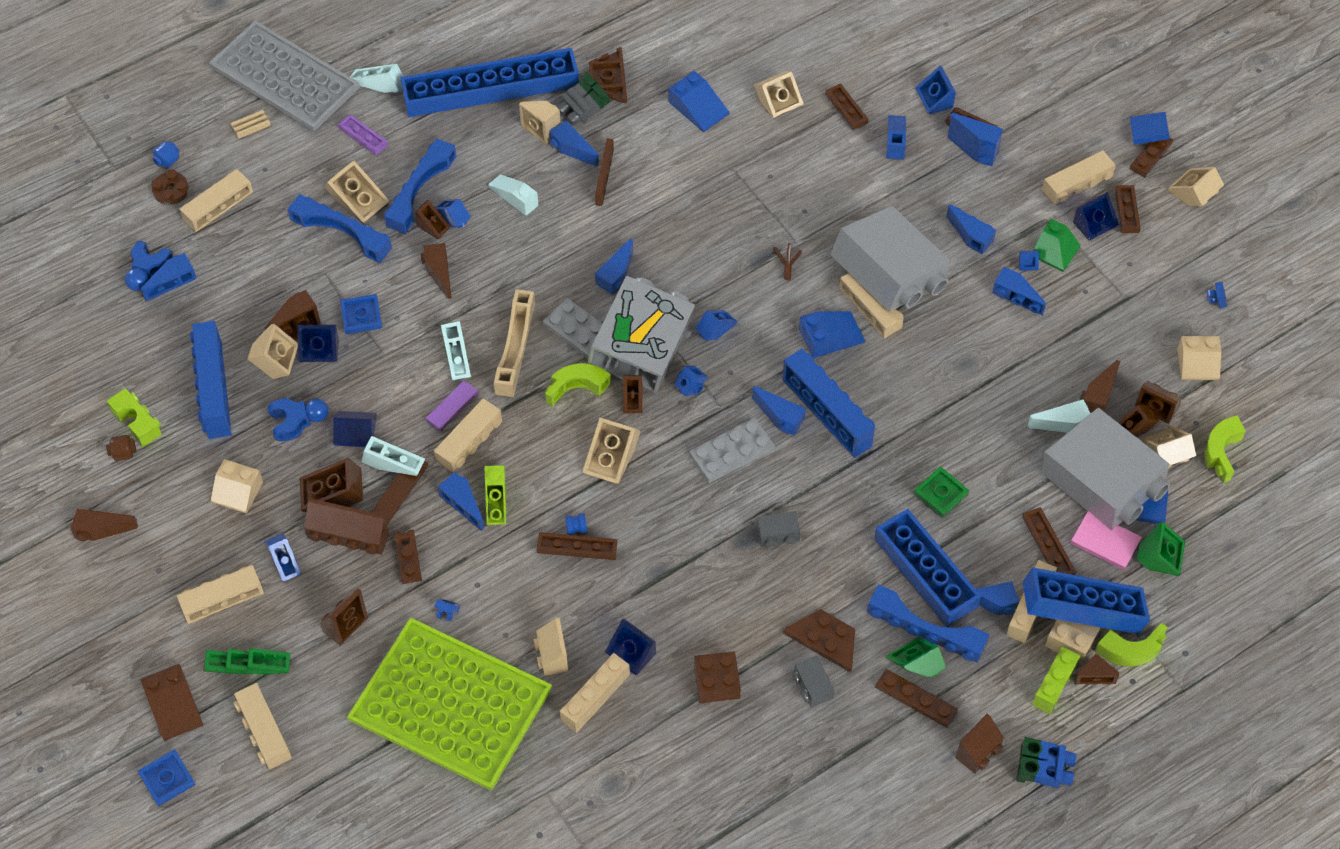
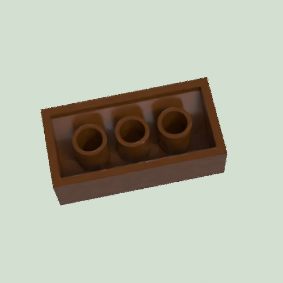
(346, 526)

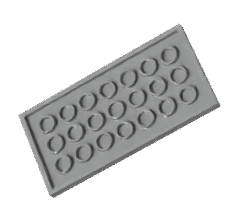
(284, 75)

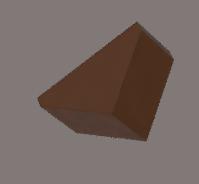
(430, 220)
(632, 394)
(1097, 672)

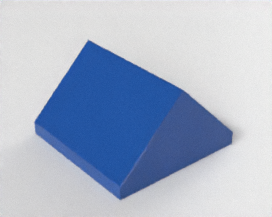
(936, 91)

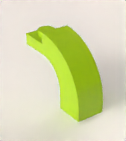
(577, 376)
(1223, 434)
(1129, 653)

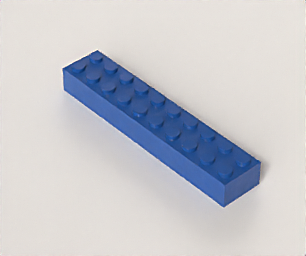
(489, 82)

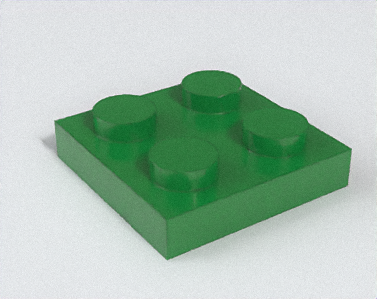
(941, 491)

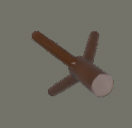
(787, 264)

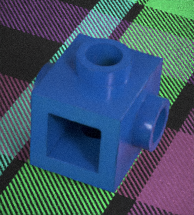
(690, 380)

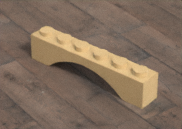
(510, 364)

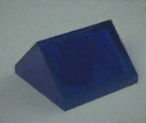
(1095, 216)
(318, 343)
(353, 428)
(632, 646)

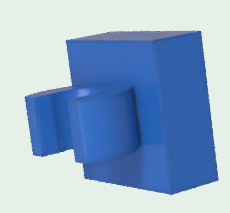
(1028, 260)
(1218, 295)
(448, 607)

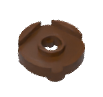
(168, 179)

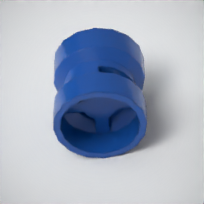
(576, 524)

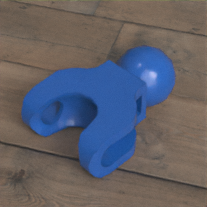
(144, 265)
(297, 416)

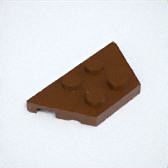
(610, 75)
(826, 637)

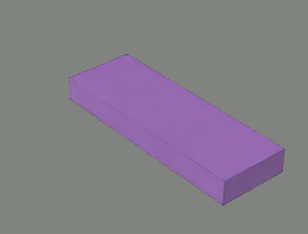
(363, 134)
(451, 406)

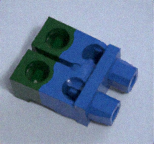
(1044, 763)

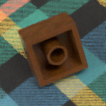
(717, 677)

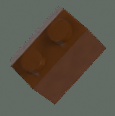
(1160, 401)
(980, 745)

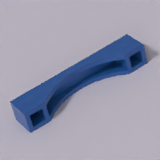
(437, 159)
(311, 213)
(965, 641)

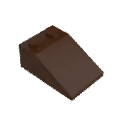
(297, 310)
(333, 484)
(345, 618)
(171, 702)

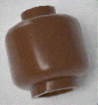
(121, 447)

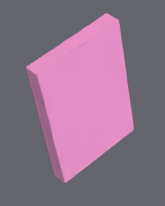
(1111, 546)

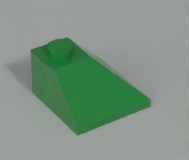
(1057, 245)
(1162, 550)
(919, 657)

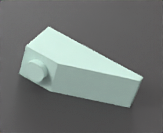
(379, 78)
(515, 193)
(455, 350)
(1060, 418)
(391, 458)

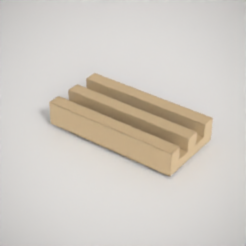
(250, 121)

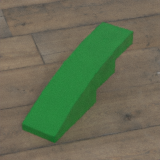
(247, 662)

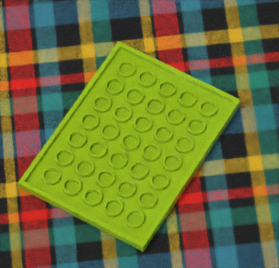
(450, 703)

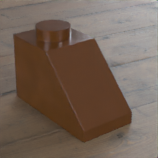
(1139, 420)

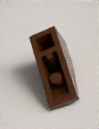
(437, 266)
(1100, 389)
(98, 525)

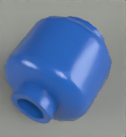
(165, 154)

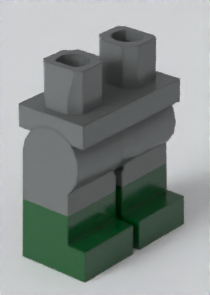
(584, 100)

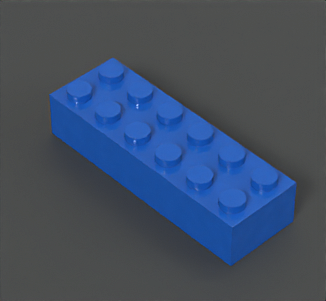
(210, 380)
(828, 402)
(927, 567)
(1085, 600)

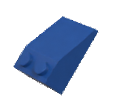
(697, 101)
(975, 138)
(829, 331)

